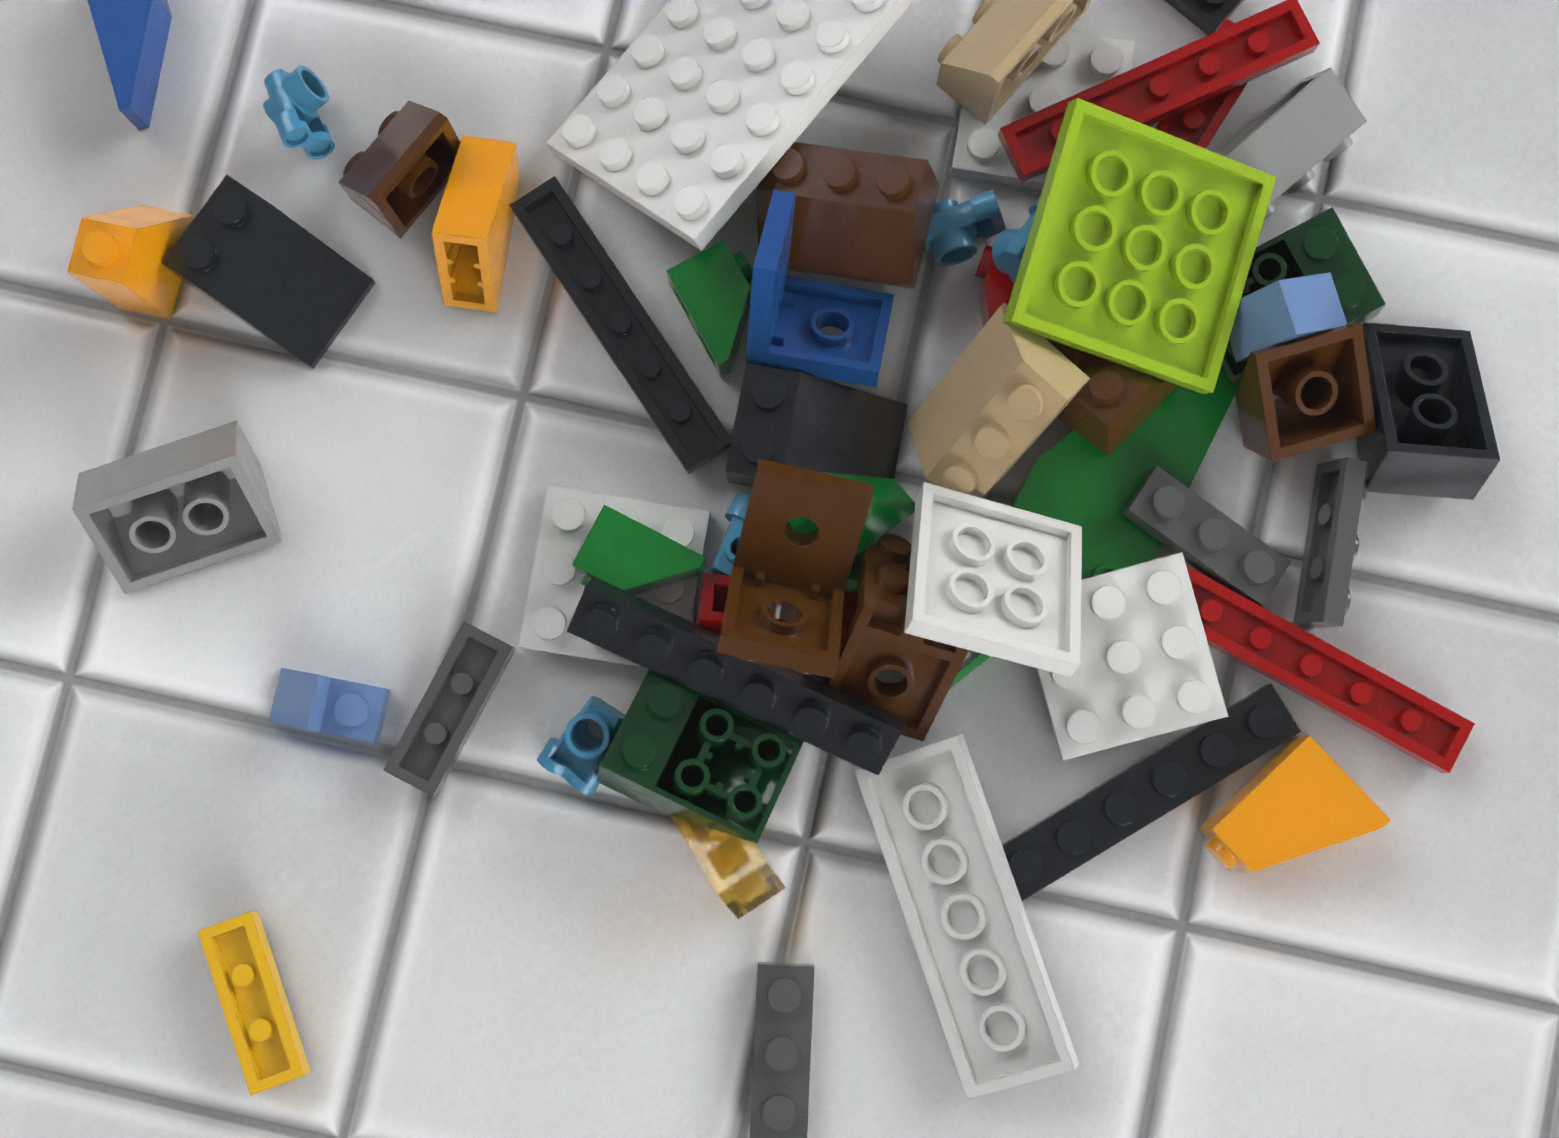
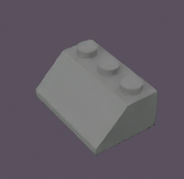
(177, 507)

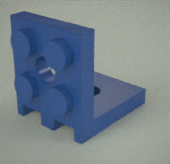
(792, 310)

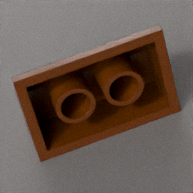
(854, 212)

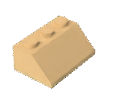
(1003, 50)
(991, 407)

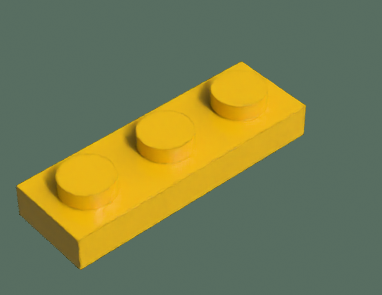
(254, 1002)

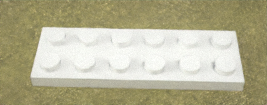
(966, 919)

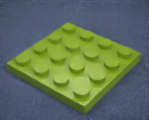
(1139, 247)

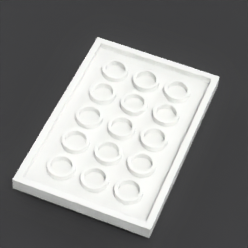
(715, 101)

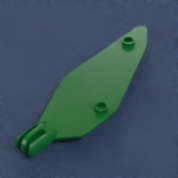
(1092, 489)

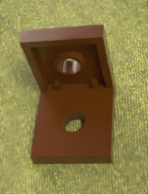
(791, 572)
(878, 643)

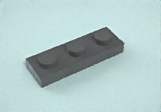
(1205, 536)
(1331, 543)
(449, 709)
(782, 1050)

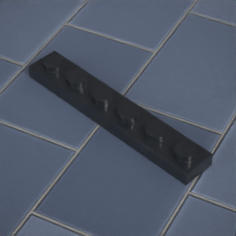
(621, 325)
(760, 690)
(1148, 790)

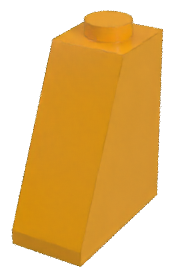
(476, 223)
(123, 256)
(1290, 810)

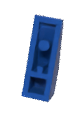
(133, 47)

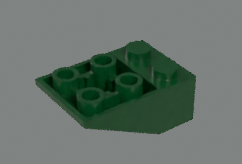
(1306, 250)
(698, 759)

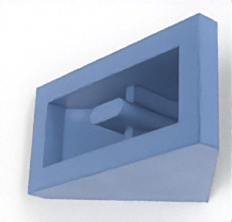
(1285, 313)

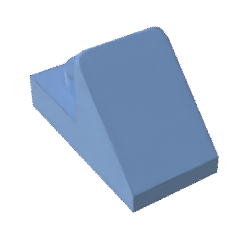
(329, 705)

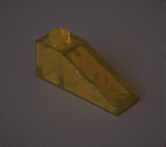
(732, 865)

